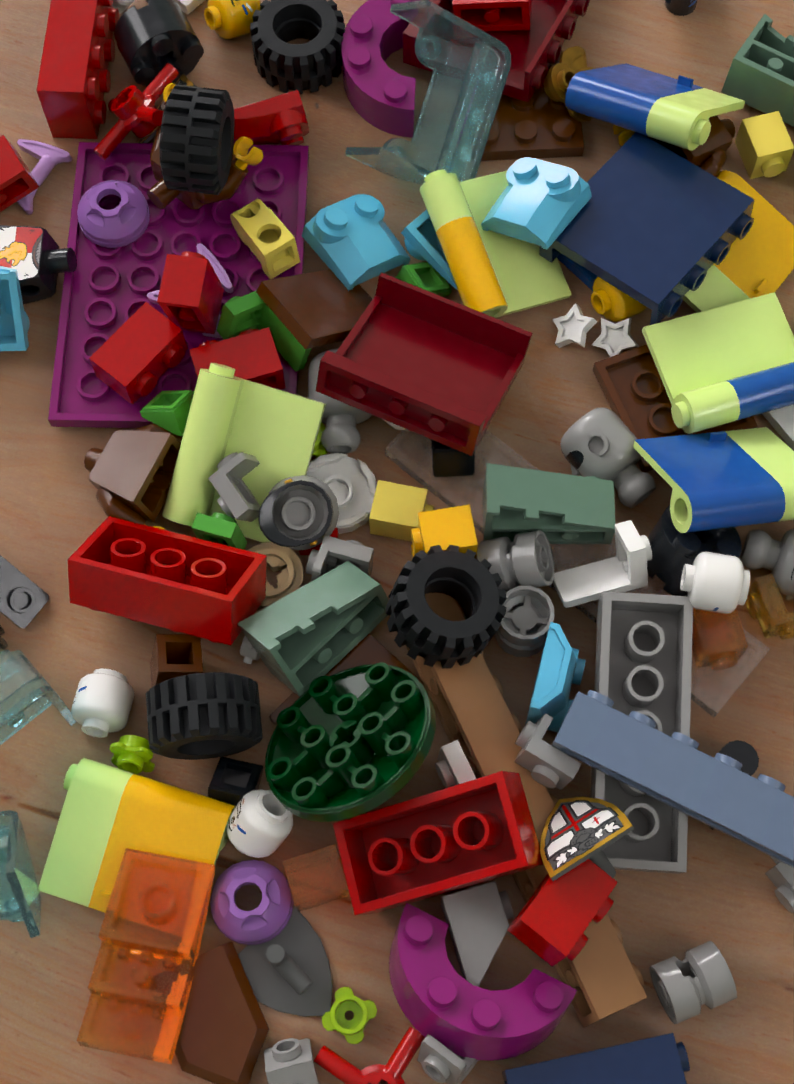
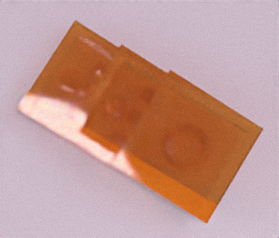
(147, 956)

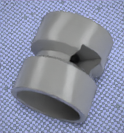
(519, 562)
(525, 621)
(692, 982)

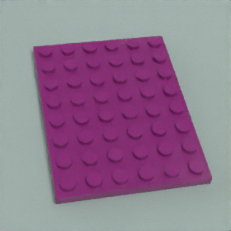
(116, 281)

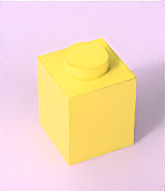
(764, 145)
(397, 509)

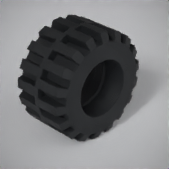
(298, 65)
(197, 139)
(463, 580)
(203, 716)

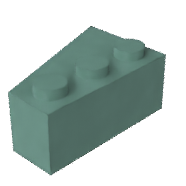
(764, 72)
(559, 504)
(316, 625)

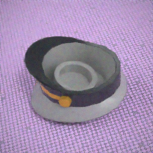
(299, 513)

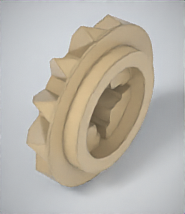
(280, 559)

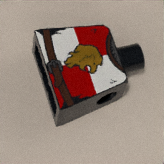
(36, 260)

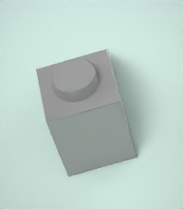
(477, 926)

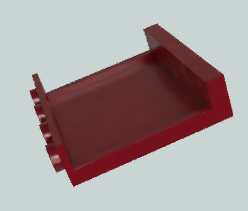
(529, 49)
(425, 364)

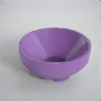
(114, 226)
(264, 921)

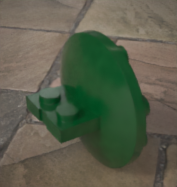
(350, 742)

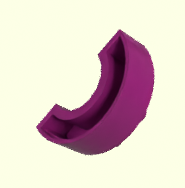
(371, 86)
(461, 1015)

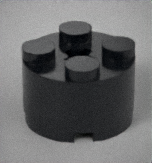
(156, 37)
(675, 549)

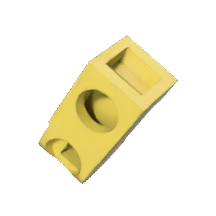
(266, 237)

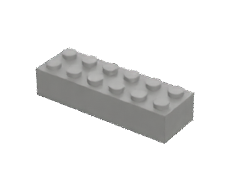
(648, 670)

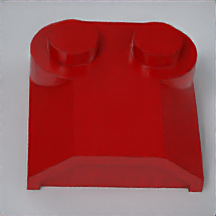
(273, 120)

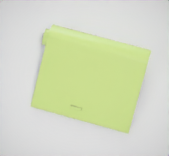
(239, 417)

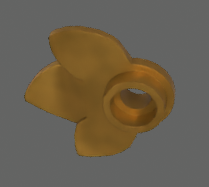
(559, 76)

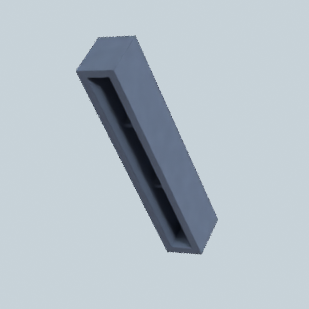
(680, 774)

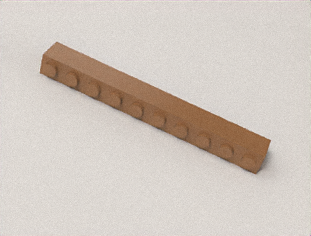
(476, 715)

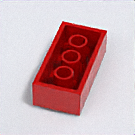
(76, 66)
(167, 579)
(437, 843)

